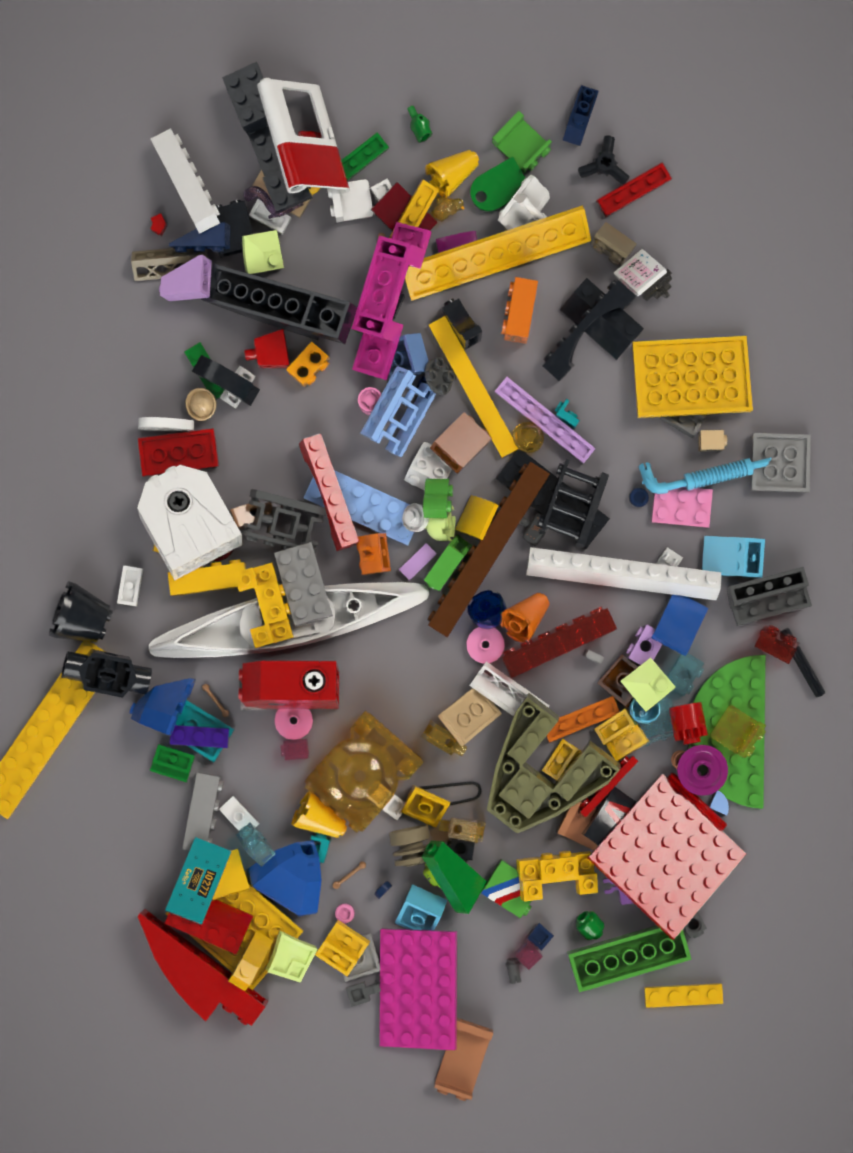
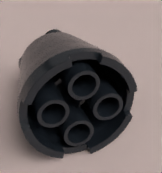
(80, 615)

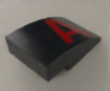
(608, 815)

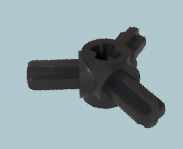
(607, 156)

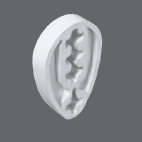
(165, 424)

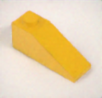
(250, 961)

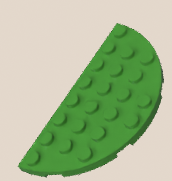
(742, 686)

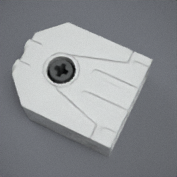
(187, 519)

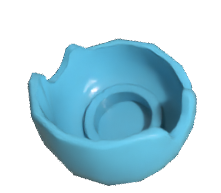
(640, 715)

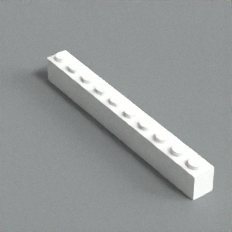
(623, 573)

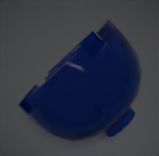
(487, 609)

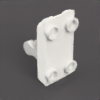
(525, 204)

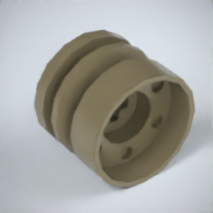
(410, 844)

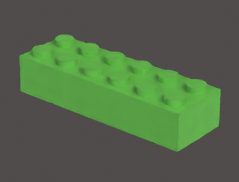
(626, 957)

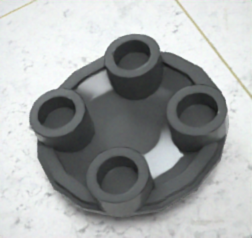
(439, 376)

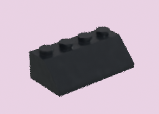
(612, 330)

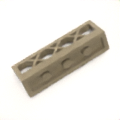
(160, 257)

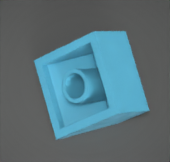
(421, 910)

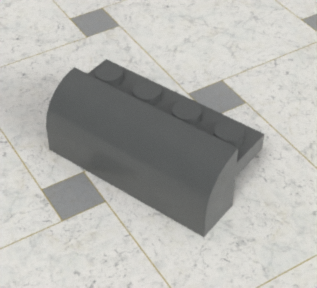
(769, 596)

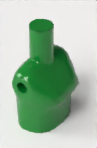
(419, 125)

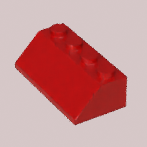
(222, 926)

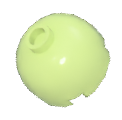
(442, 528)

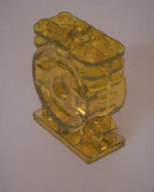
(323, 781)

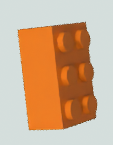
(519, 310)

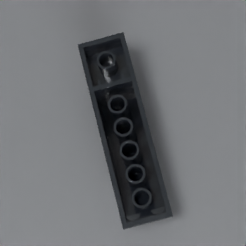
(281, 304)

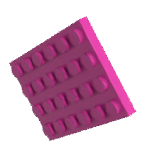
(418, 989)

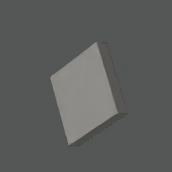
(367, 963)

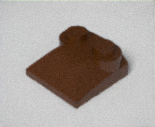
(612, 680)

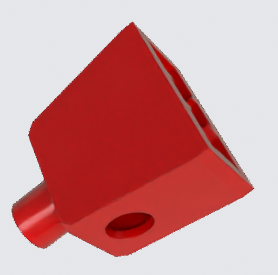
(270, 351)

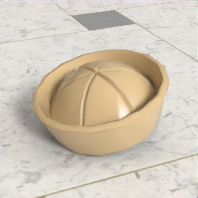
(200, 404)

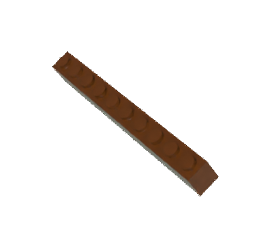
(488, 549)

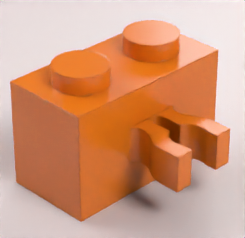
(373, 554)

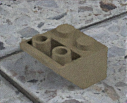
(613, 244)

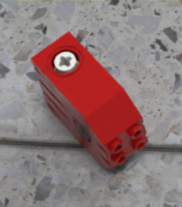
(290, 684)

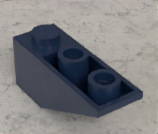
(580, 115)
(215, 238)

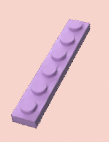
(545, 420)

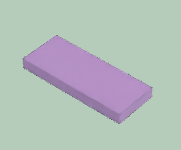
(417, 561)

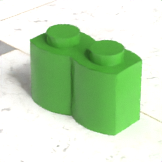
(436, 498)

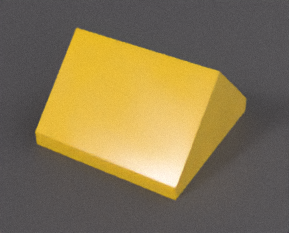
(425, 806)

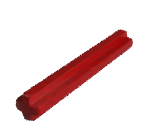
(698, 803)

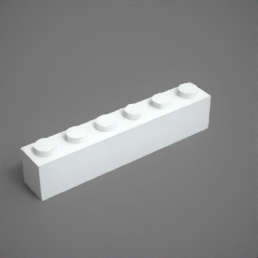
(187, 184)

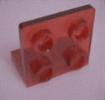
(777, 644)

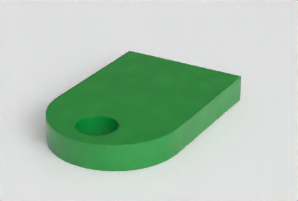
(498, 184)

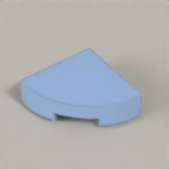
(719, 803)

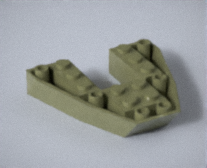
(522, 794)

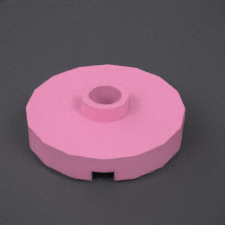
(481, 654)
(297, 730)

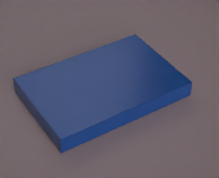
(679, 623)

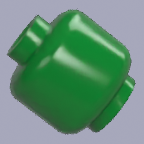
(590, 925)

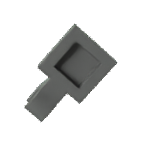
(360, 993)

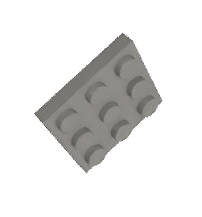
(789, 463)

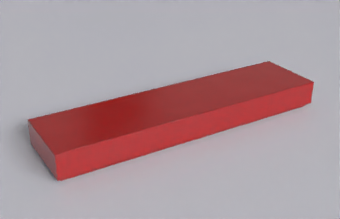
(634, 189)

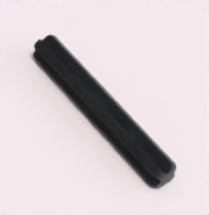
(806, 669)

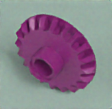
(713, 778)

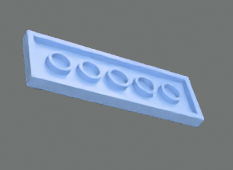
(368, 507)

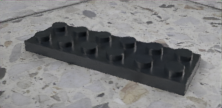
(541, 501)

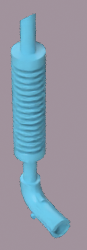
(704, 477)

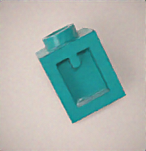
(569, 417)
(323, 848)

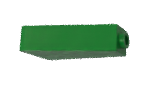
(454, 876)

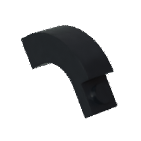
(226, 379)

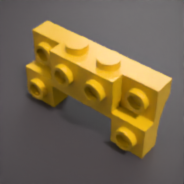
(271, 603)
(556, 868)

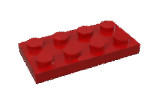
(189, 449)

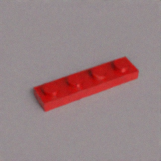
(588, 805)

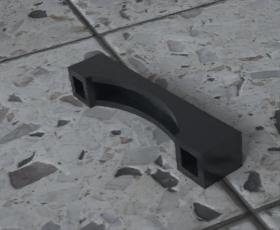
(560, 361)

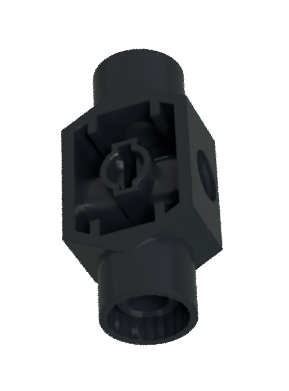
(106, 673)

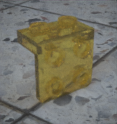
(738, 732)

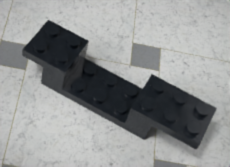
(249, 109)

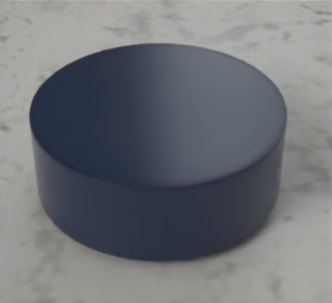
(638, 497)
(382, 889)

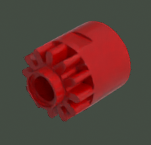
(688, 722)

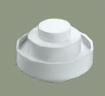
(414, 518)

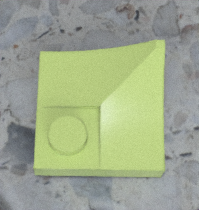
(262, 252)
(648, 684)
(290, 957)

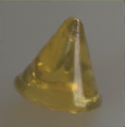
(528, 437)

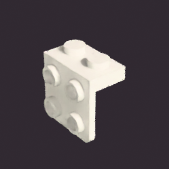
(351, 205)
(426, 466)

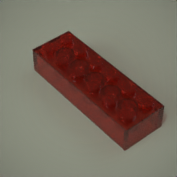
(558, 643)

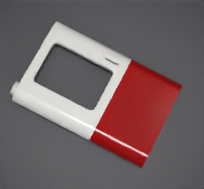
(302, 159)

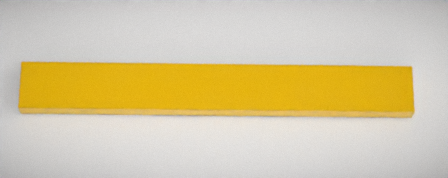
(473, 386)

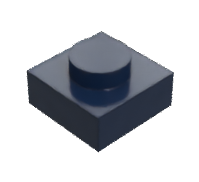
(540, 936)

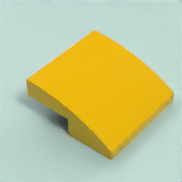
(476, 517)
(621, 735)
(561, 759)
(233, 878)
(342, 948)

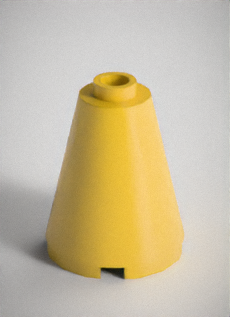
(451, 171)
(317, 817)

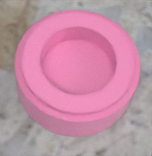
(344, 913)

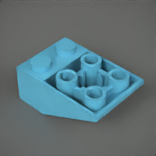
(734, 556)

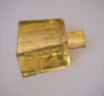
(438, 735)
(471, 829)

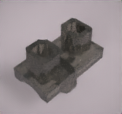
(659, 288)

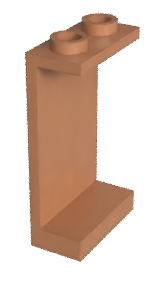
(574, 824)
(461, 1066)

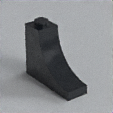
(461, 323)

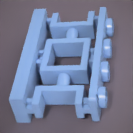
(387, 407)

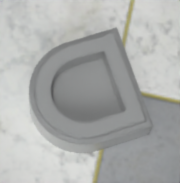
(593, 656)

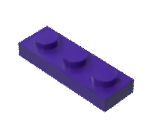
(200, 736)

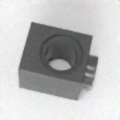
(698, 930)

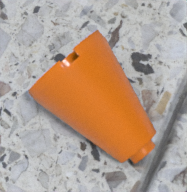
(524, 617)

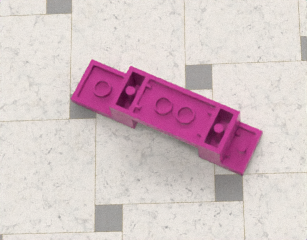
(381, 297)

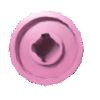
(367, 399)

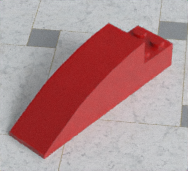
(196, 975)

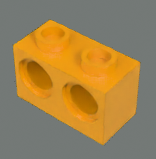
(304, 361)

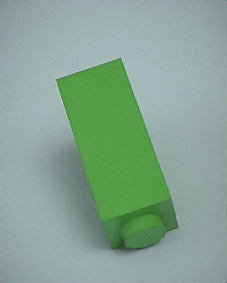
(447, 563)

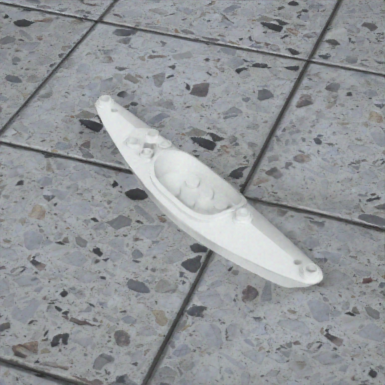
(229, 629)

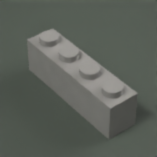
(202, 808)

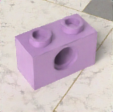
(634, 651)

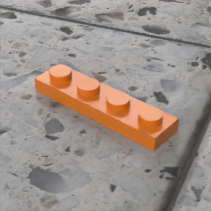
(583, 718)

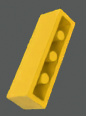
(207, 579)

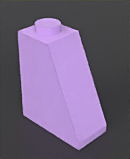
(188, 280)

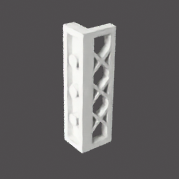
(496, 692)

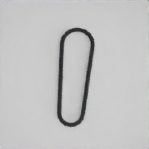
(457, 784)

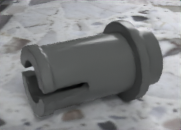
(513, 970)

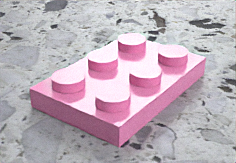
(683, 507)

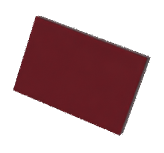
(392, 206)

